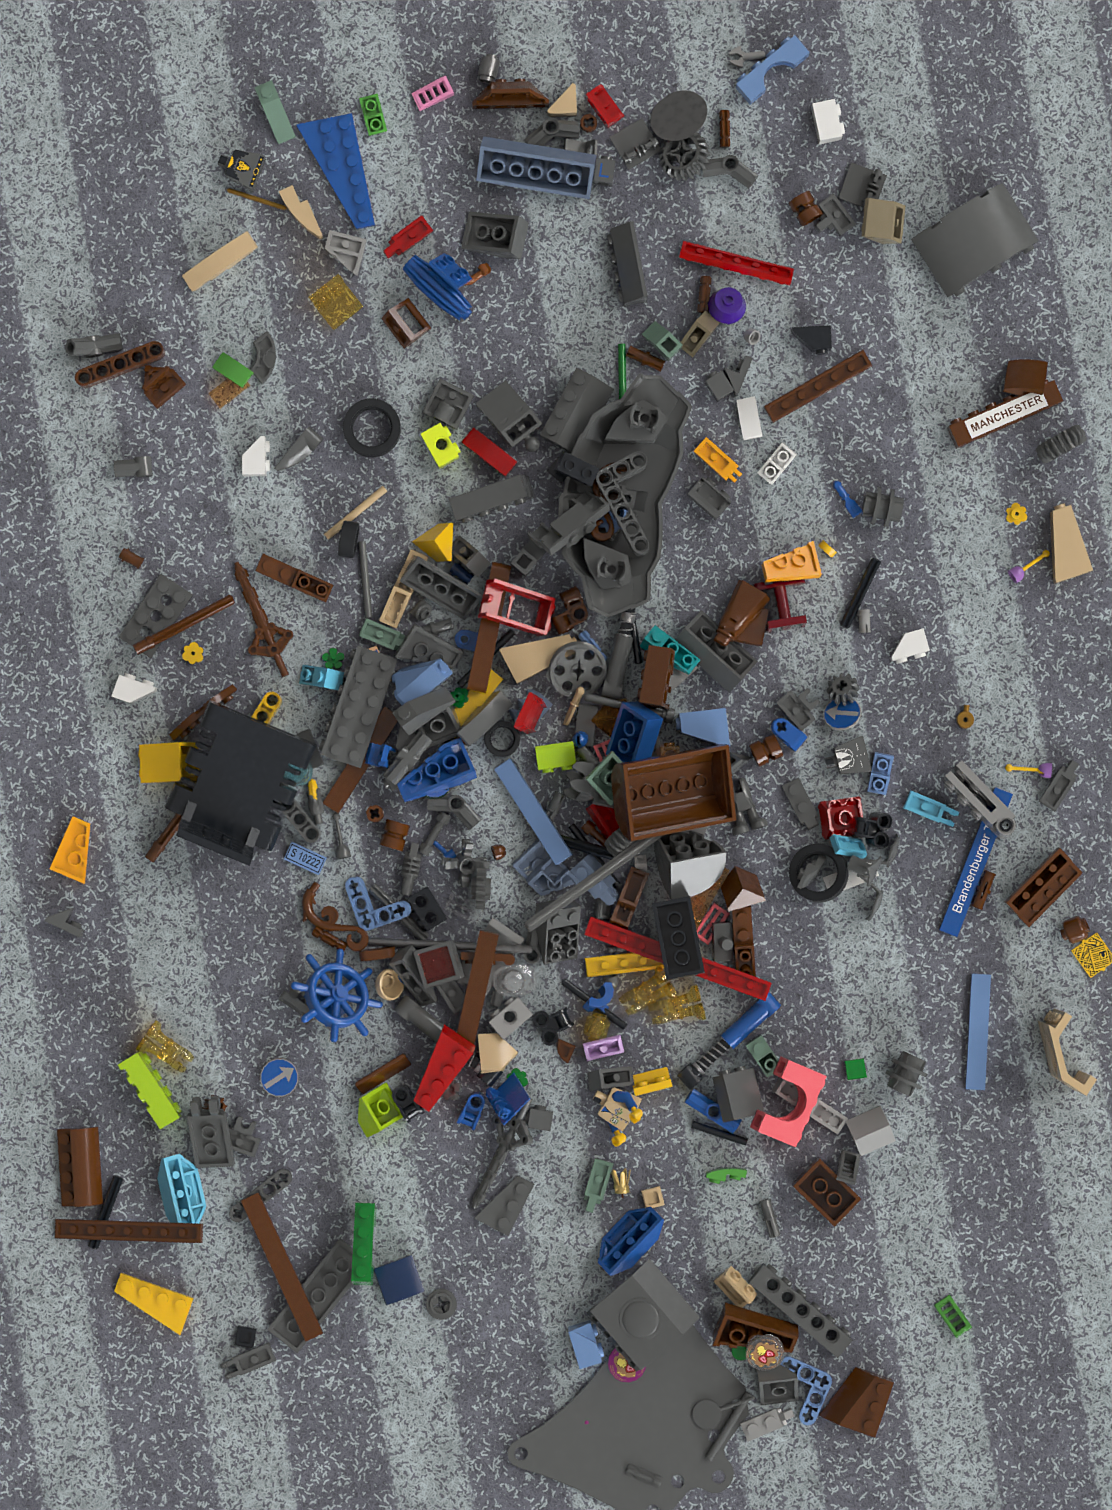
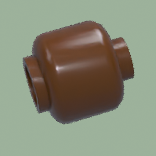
(1075, 929)

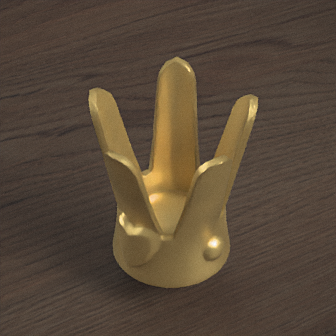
(622, 1187)

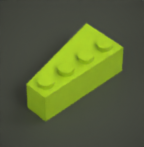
(151, 1089)

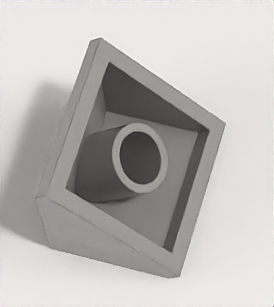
(870, 1130)

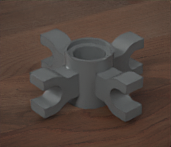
(451, 863)

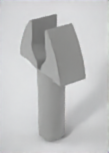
(745, 56)

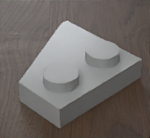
(346, 250)

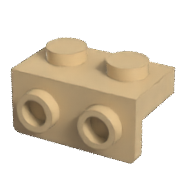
(735, 1287)

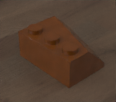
(859, 1402)

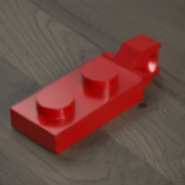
(408, 237)

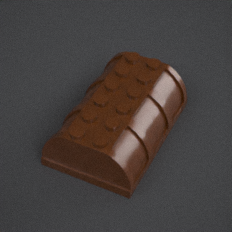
(673, 792)

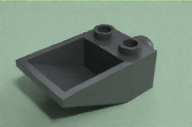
(507, 413)

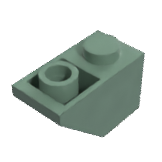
(662, 340)
(762, 1055)

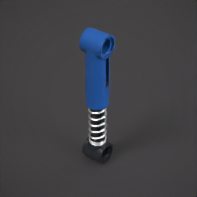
(732, 1037)

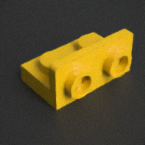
(651, 1081)

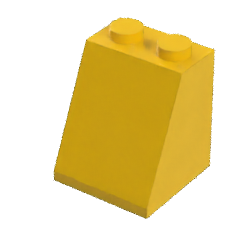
(164, 762)

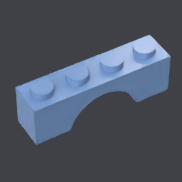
(790, 54)

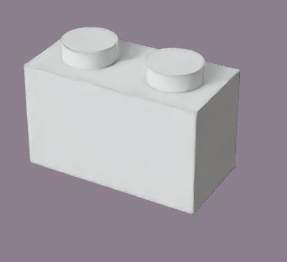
(827, 121)

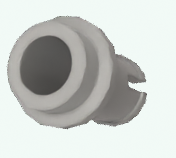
(864, 620)

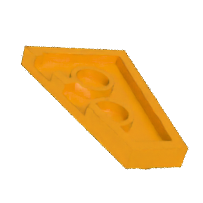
(794, 565)
(73, 851)

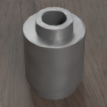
(488, 68)

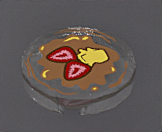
(764, 1352)

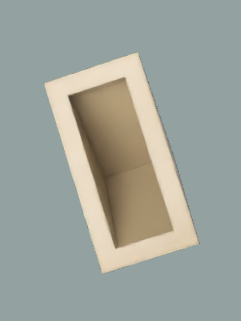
(565, 104)

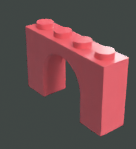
(790, 1127)

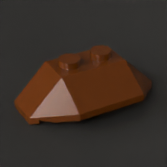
(510, 95)

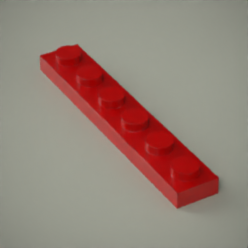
(736, 263)

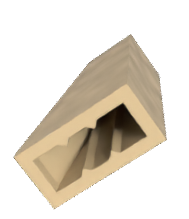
(1067, 545)
(533, 657)

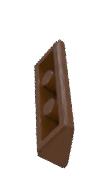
(383, 1073)

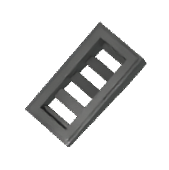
(848, 1163)

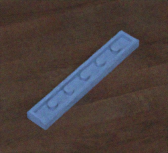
(533, 811)
(978, 1031)

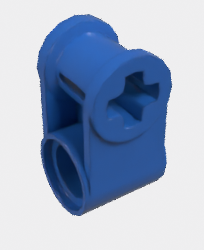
(790, 736)
(471, 1112)

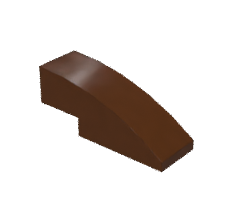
(629, 898)

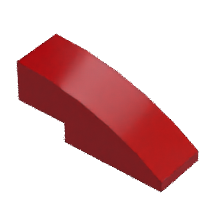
(489, 452)

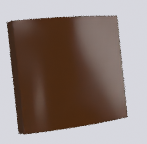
(1025, 376)

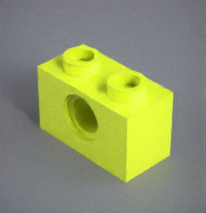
(445, 456)

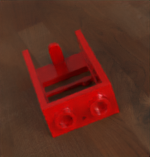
(492, 599)

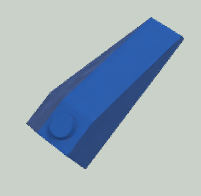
(441, 771)

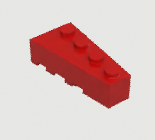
(446, 1062)

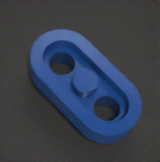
(472, 639)

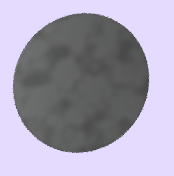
(678, 115)

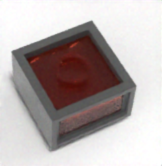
(439, 964)

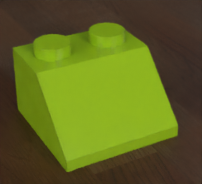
(555, 756)

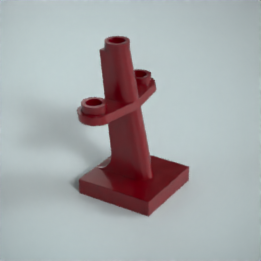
(784, 615)

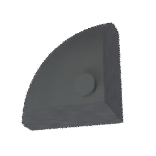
(688, 863)

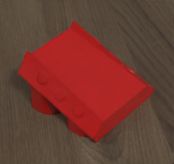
(530, 713)
(839, 816)

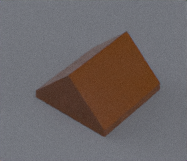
(741, 889)

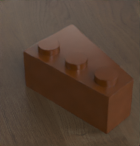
(656, 677)

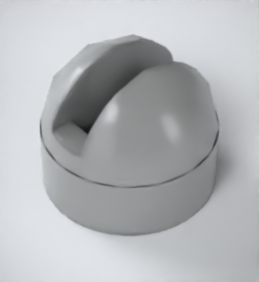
(752, 336)

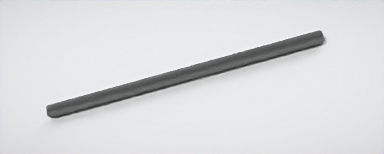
(589, 882)

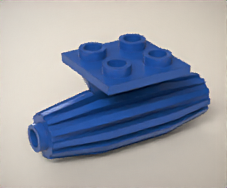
(441, 283)

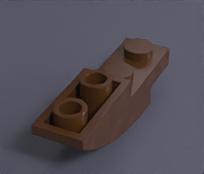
(294, 578)
(743, 940)

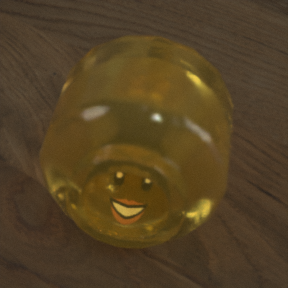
(596, 1026)

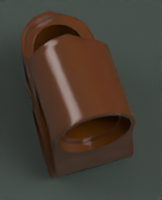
(573, 601)

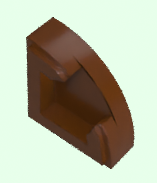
(565, 1050)

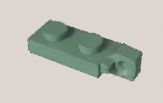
(381, 635)
(597, 1183)

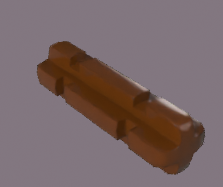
(724, 126)
(704, 294)
(329, 938)

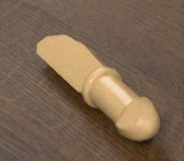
(574, 703)

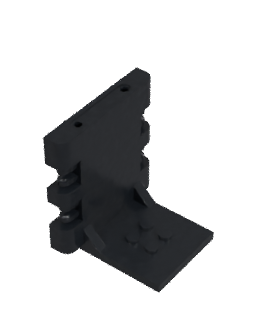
(237, 783)

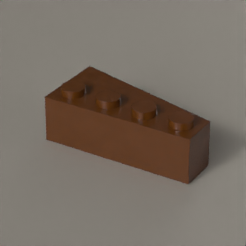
(740, 1325)

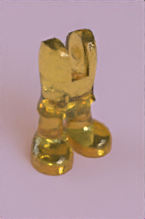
(645, 996)
(673, 1007)
(169, 1050)

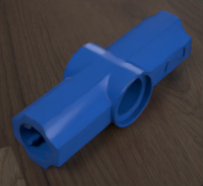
(702, 1104)

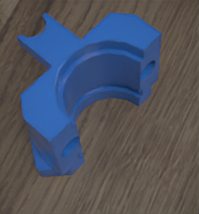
(378, 755)
(606, 993)

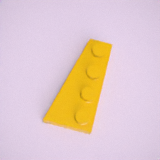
(159, 1302)

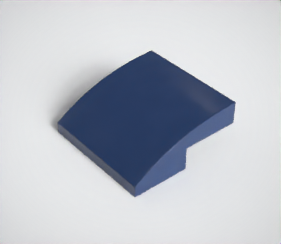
(398, 1280)

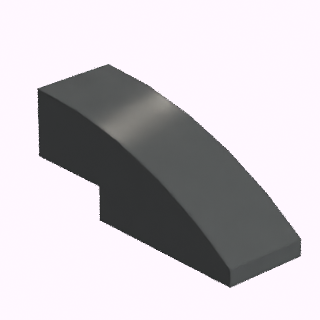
(484, 717)

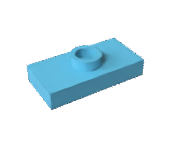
(848, 846)

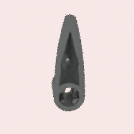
(300, 449)

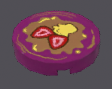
(621, 1369)

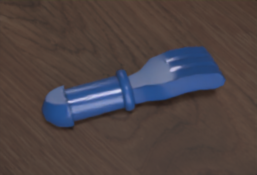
(851, 506)

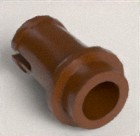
(131, 558)

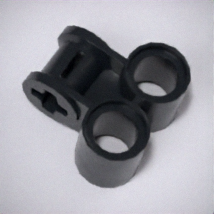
(871, 829)
(554, 1024)

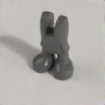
(743, 803)

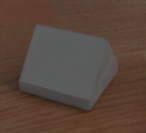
(602, 910)

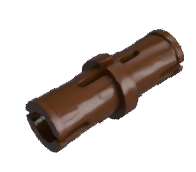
(645, 358)
(979, 902)

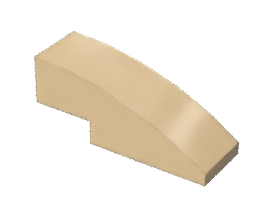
(300, 211)

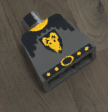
(243, 168)

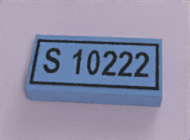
(305, 858)

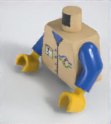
(618, 1110)

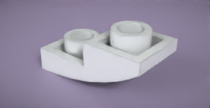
(749, 418)
(777, 463)

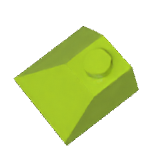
(377, 1110)

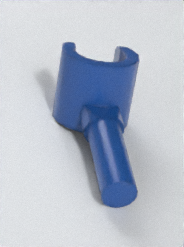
(451, 854)

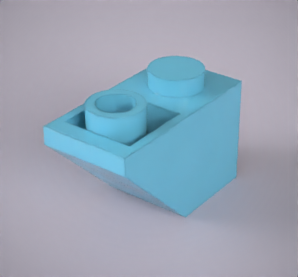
(321, 677)

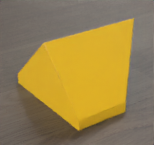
(437, 542)

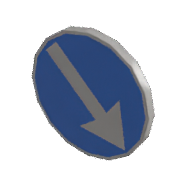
(840, 716)
(279, 1077)

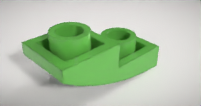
(373, 114)
(232, 370)
(719, 1174)

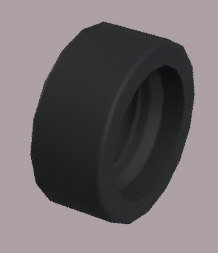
(348, 539)
(502, 753)

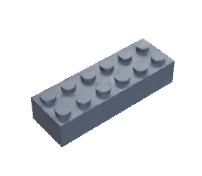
(536, 167)

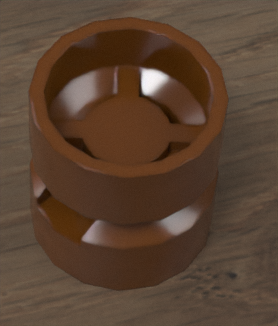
(805, 208)
(766, 750)
(394, 835)

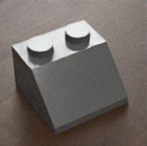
(442, 726)

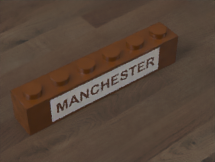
(1003, 415)

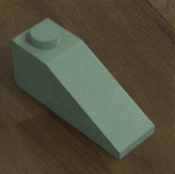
(274, 112)

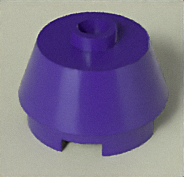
(727, 305)

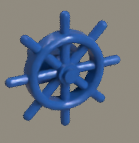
(329, 1000)

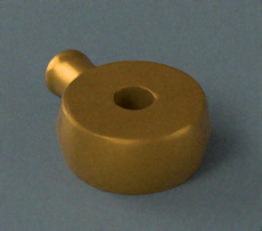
(965, 714)

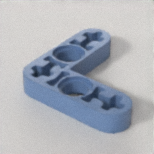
(373, 915)
(814, 1388)

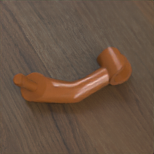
(484, 269)

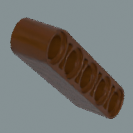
(110, 363)

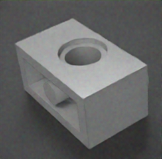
(504, 1027)

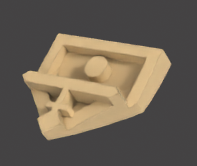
(494, 1052)

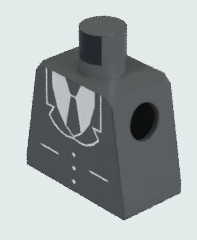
(850, 757)

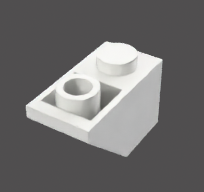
(254, 459)
(911, 644)
(131, 690)

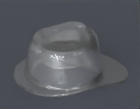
(515, 980)

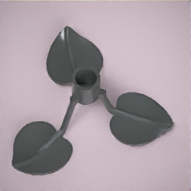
(861, 867)

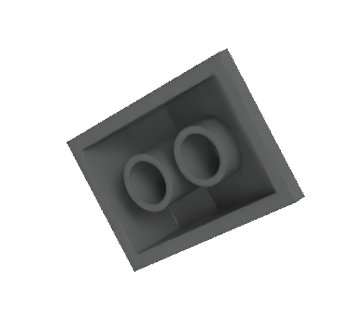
(495, 234)

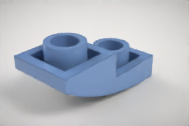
(880, 773)

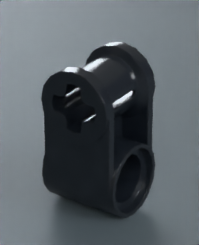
(407, 1104)

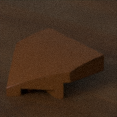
(161, 384)

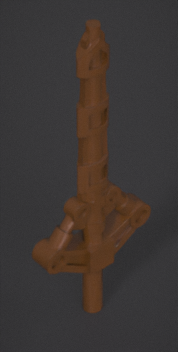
(265, 629)

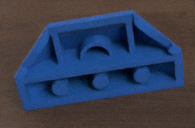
(629, 1239)

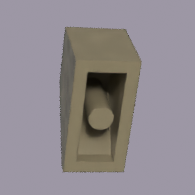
(699, 333)

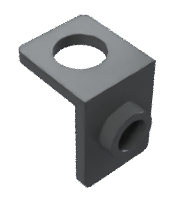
(579, 146)

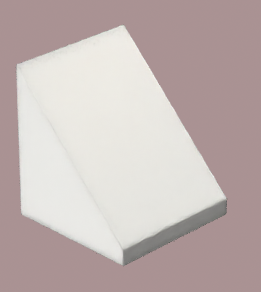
(641, 862)

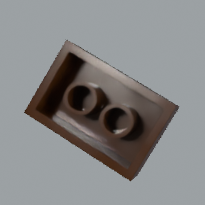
(821, 1189)

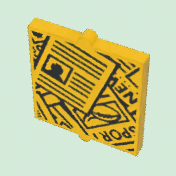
(1093, 955)

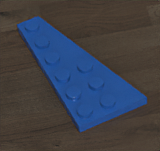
(339, 156)

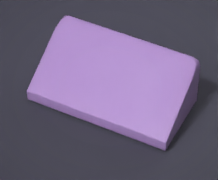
(603, 1047)

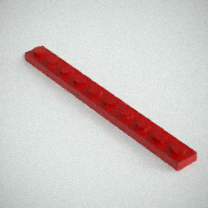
(651, 949)

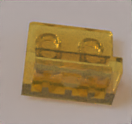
(335, 302)

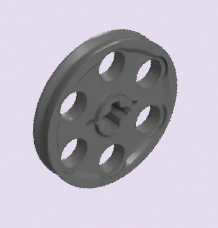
(571, 663)

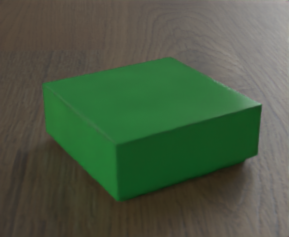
(855, 1069)

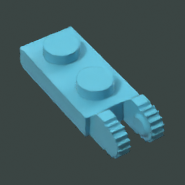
(928, 808)

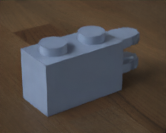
(604, 888)

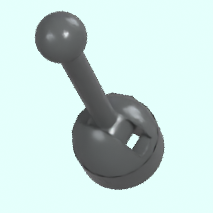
(342, 850)

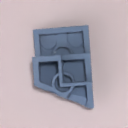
(545, 874)

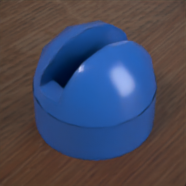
(583, 739)

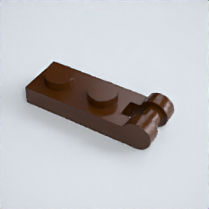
(508, 959)

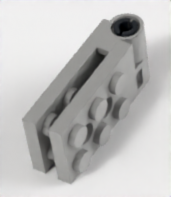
(993, 820)

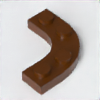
(192, 720)

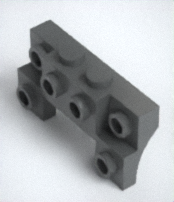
(572, 524)

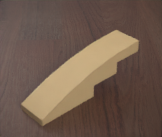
(219, 261)
(399, 596)

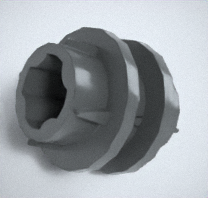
(882, 506)
(906, 1073)

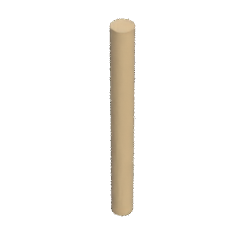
(357, 511)

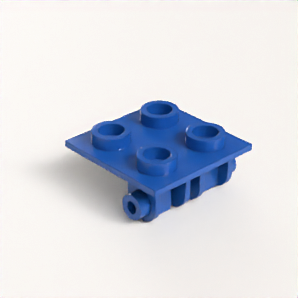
(507, 1098)

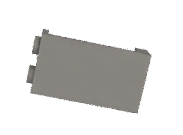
(506, 936)

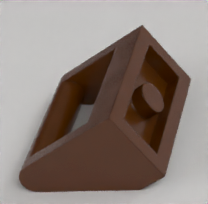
(400, 328)

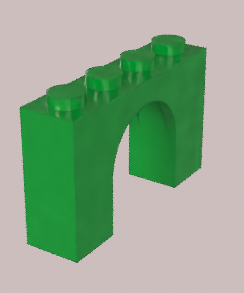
(363, 1244)

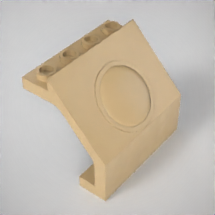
(1050, 1033)

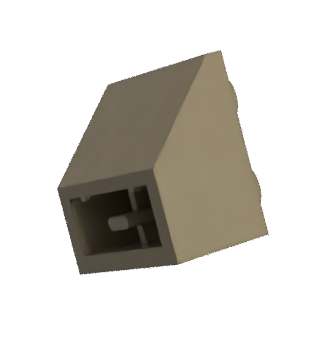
(883, 221)

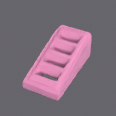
(442, 96)

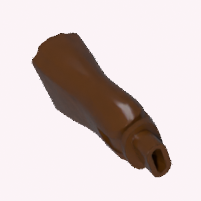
(742, 608)

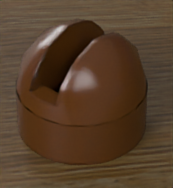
(498, 851)

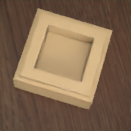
(652, 1197)

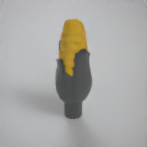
(315, 801)

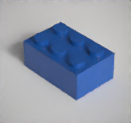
(634, 732)

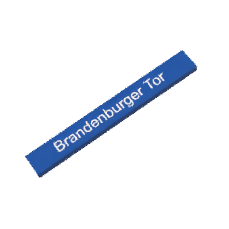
(971, 873)

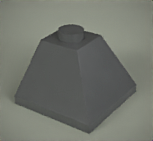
(777, 1386)

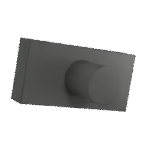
(722, 941)

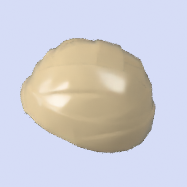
(388, 985)

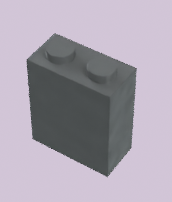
(737, 1093)

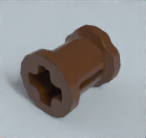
(380, 812)

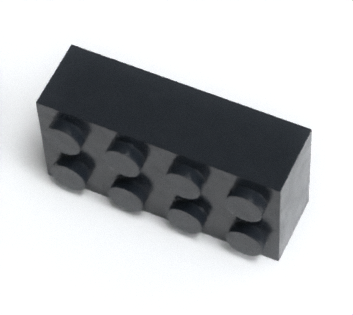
(678, 938)

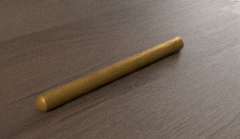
(257, 199)

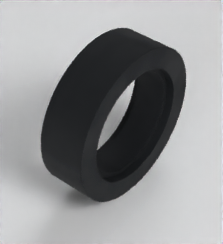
(371, 404)
(841, 879)

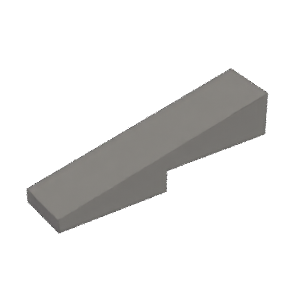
(821, 1111)

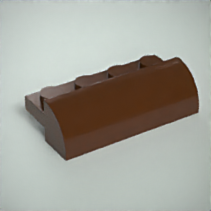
(1043, 887)
(79, 1166)

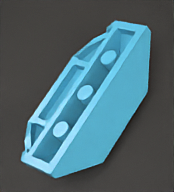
(181, 1190)

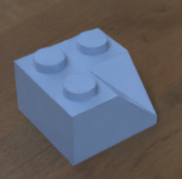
(584, 1343)

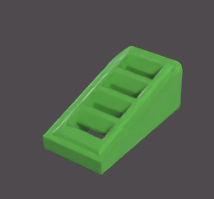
(962, 1330)

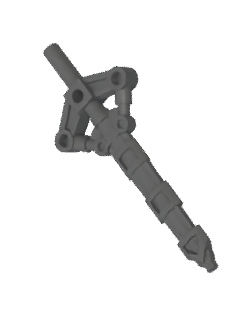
(506, 1143)

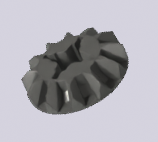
(437, 1312)

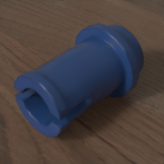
(461, 573)

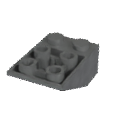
(559, 934)

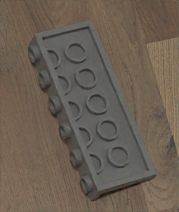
(358, 706)

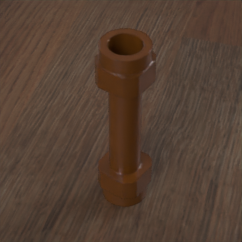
(589, 828)

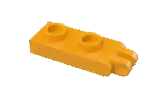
(717, 460)

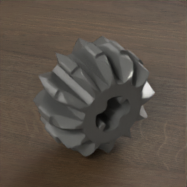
(850, 689)

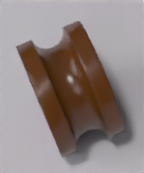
(587, 117)

